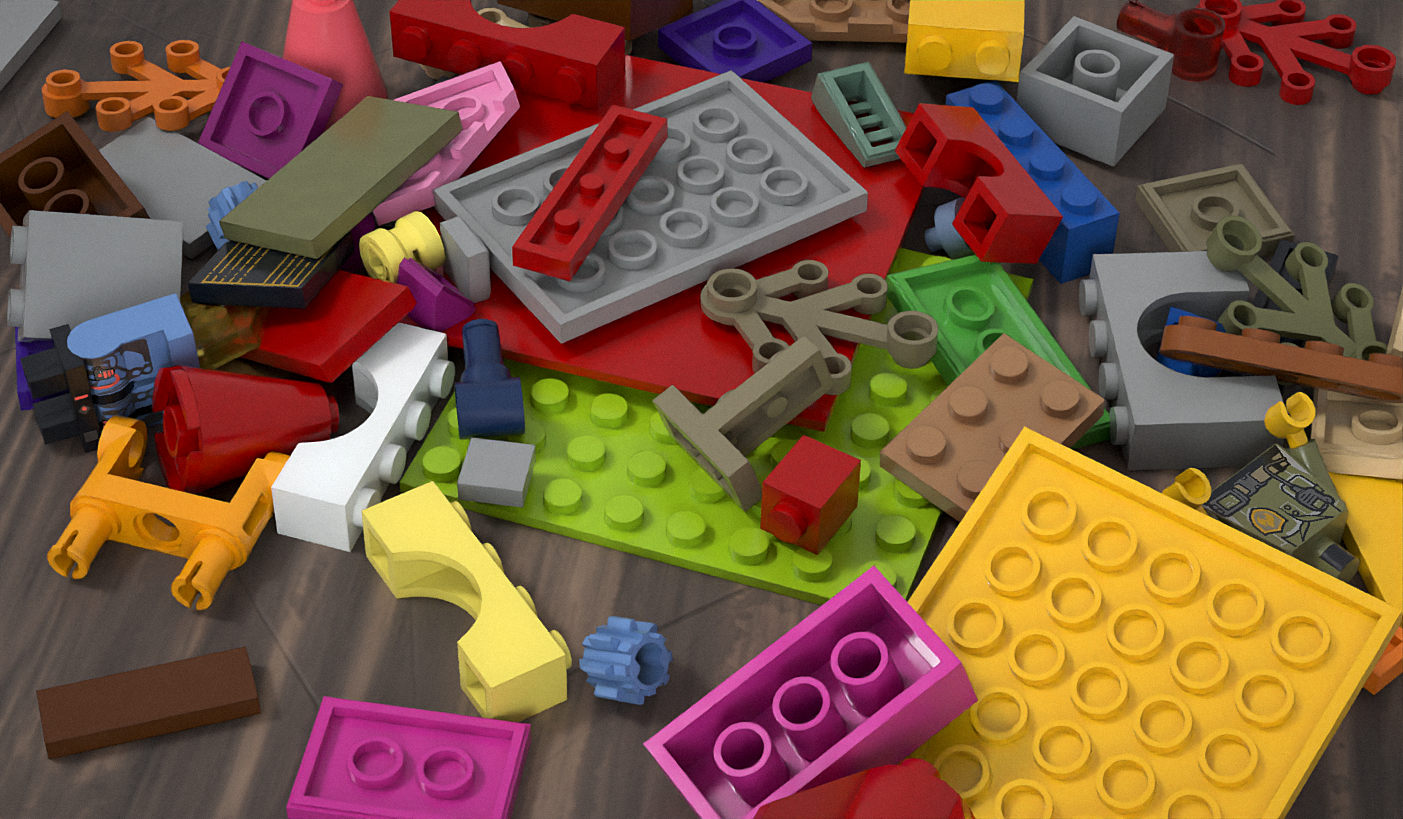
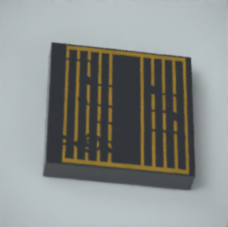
(266, 277)

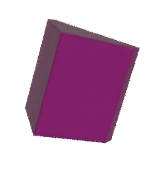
(437, 300)

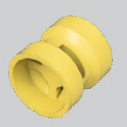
(411, 238)

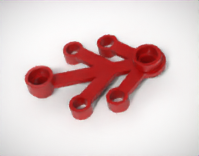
(1368, 67)

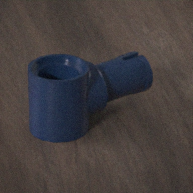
(488, 396)

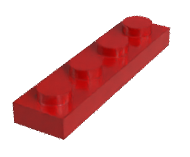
(590, 193)

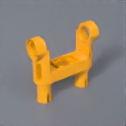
(122, 509)

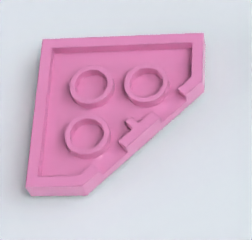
(484, 106)

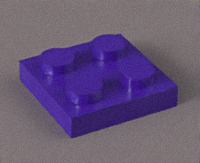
(736, 38)

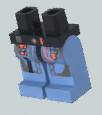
(107, 369)

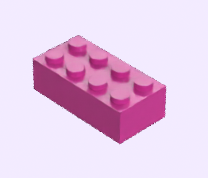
(822, 702)

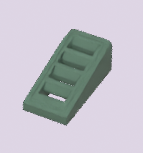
(861, 84)

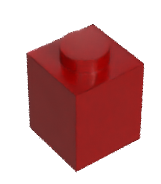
(810, 494)

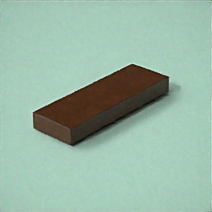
(147, 702)

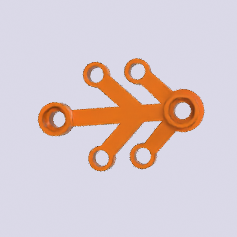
(154, 92)

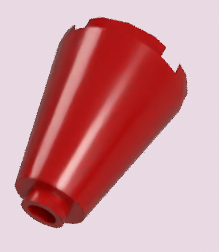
(227, 420)

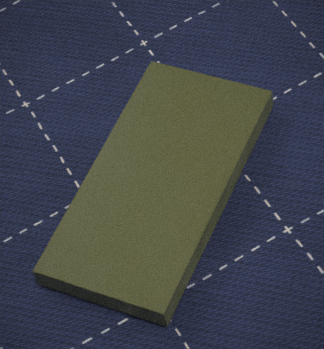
(341, 177)

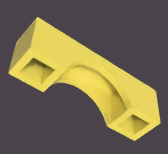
(428, 550)

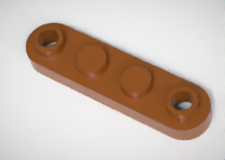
(1261, 354)

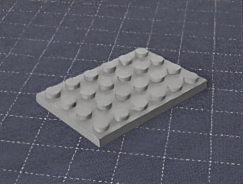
(713, 198)

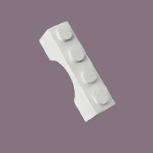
(335, 479)

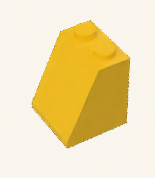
(965, 38)

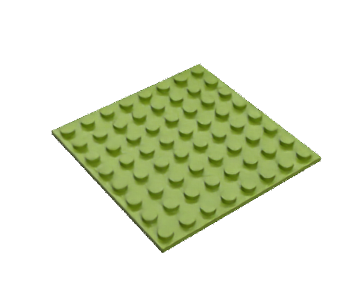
(626, 485)

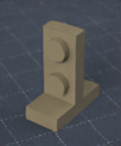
(746, 417)

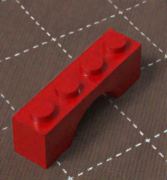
(563, 61)

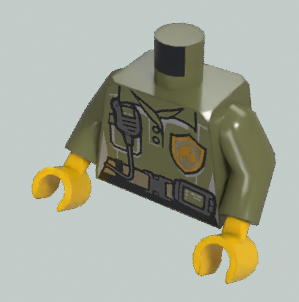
(1280, 495)

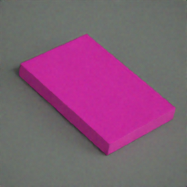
(407, 764)

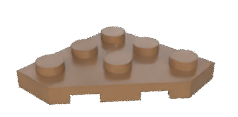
(845, 19)

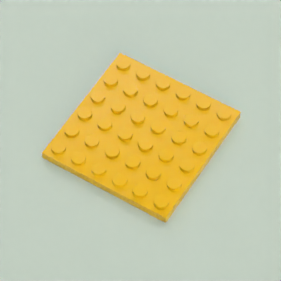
(1134, 651)

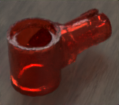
(1191, 35)

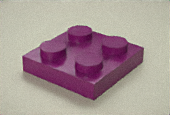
(268, 111)

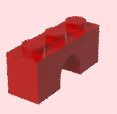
(1004, 209)

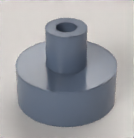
(944, 234)

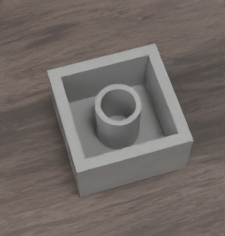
(1095, 89)

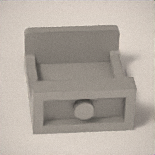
(88, 268)

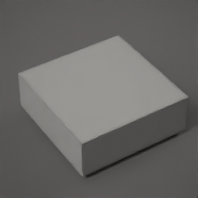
(466, 259)
(496, 472)

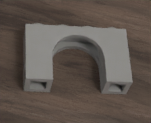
(1156, 412)

